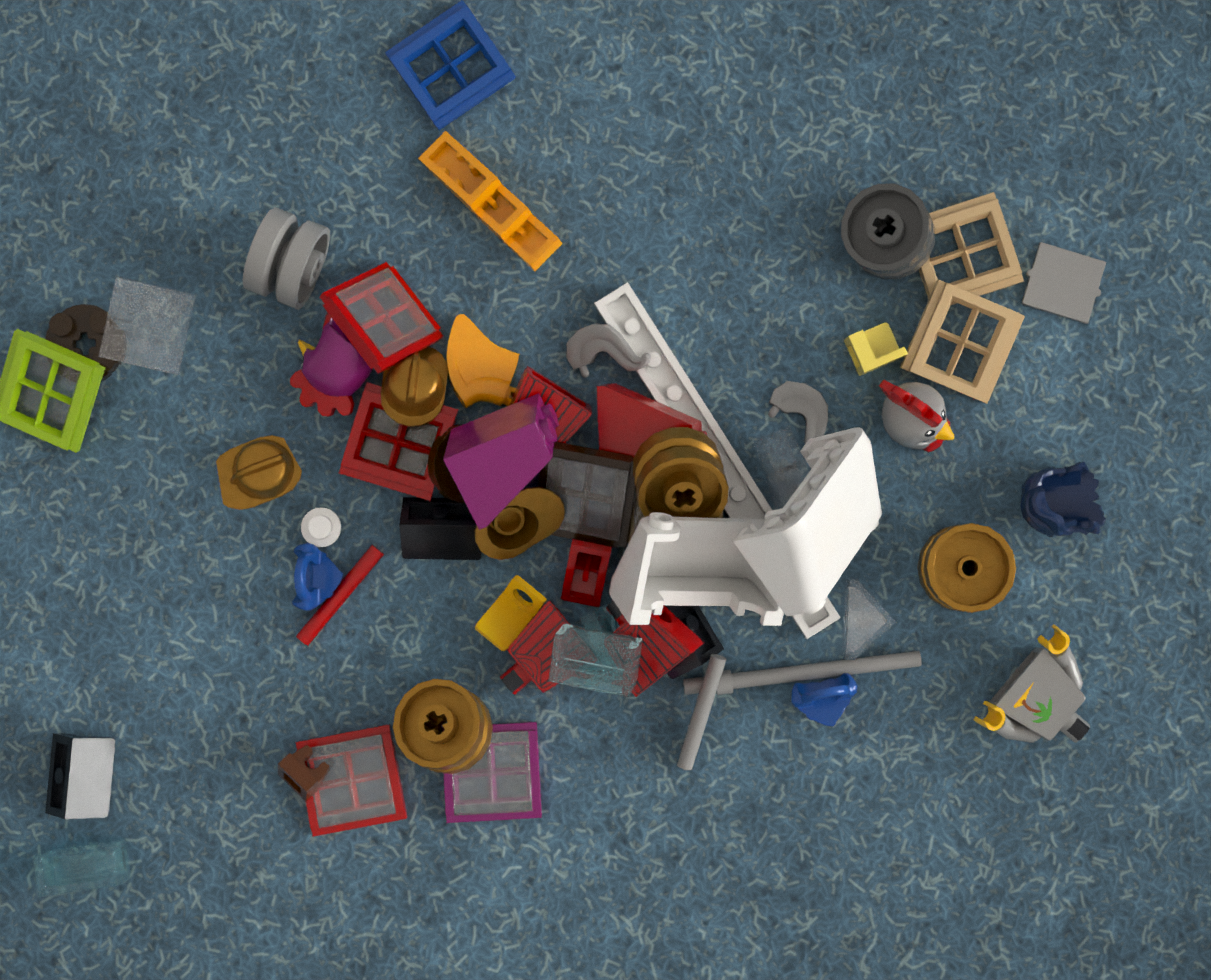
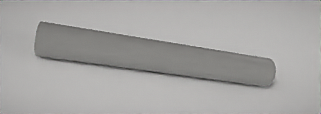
(701, 711)

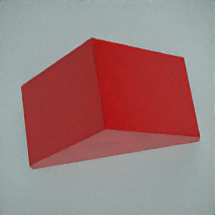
(585, 573)

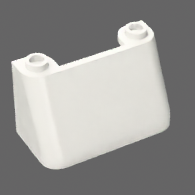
(820, 526)
(689, 565)

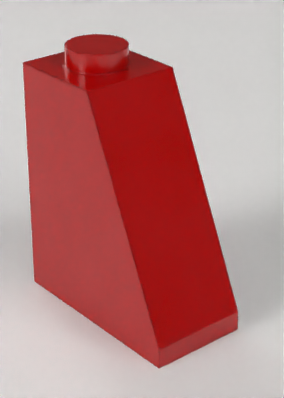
(631, 418)

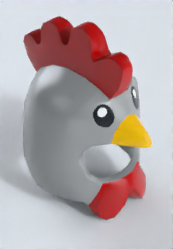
(914, 415)

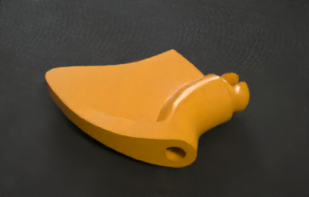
(478, 366)

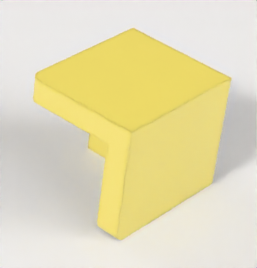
(873, 348)

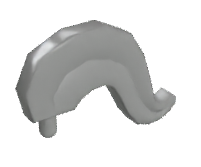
(598, 337)
(804, 400)

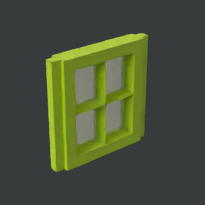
(48, 390)

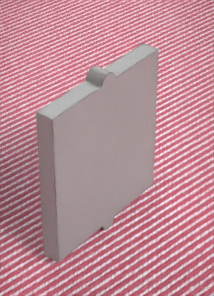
(1063, 283)

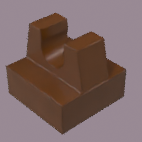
(299, 776)

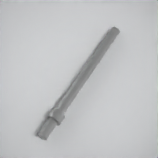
(807, 672)

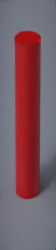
(340, 595)

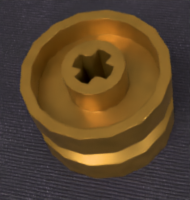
(680, 475)
(991, 567)
(419, 725)

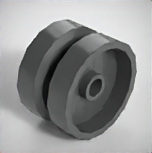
(876, 211)

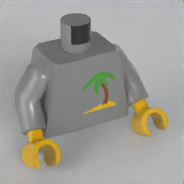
(1040, 696)

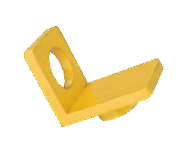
(510, 614)

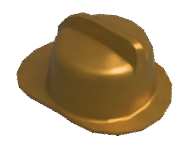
(415, 388)
(257, 472)
(521, 524)

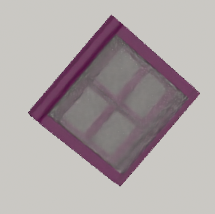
(502, 782)

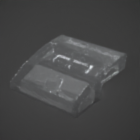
(147, 325)

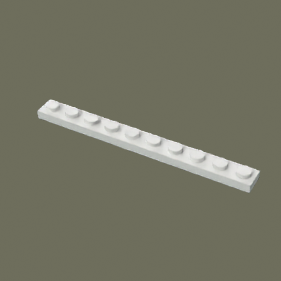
(673, 388)

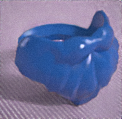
(314, 577)
(824, 700)

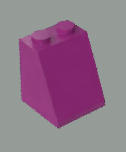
(500, 455)

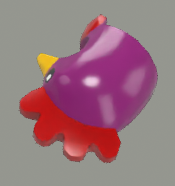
(330, 372)

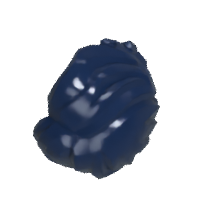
(1062, 501)

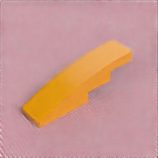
(490, 201)

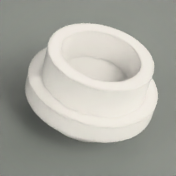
(321, 527)

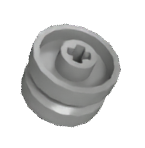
(286, 258)

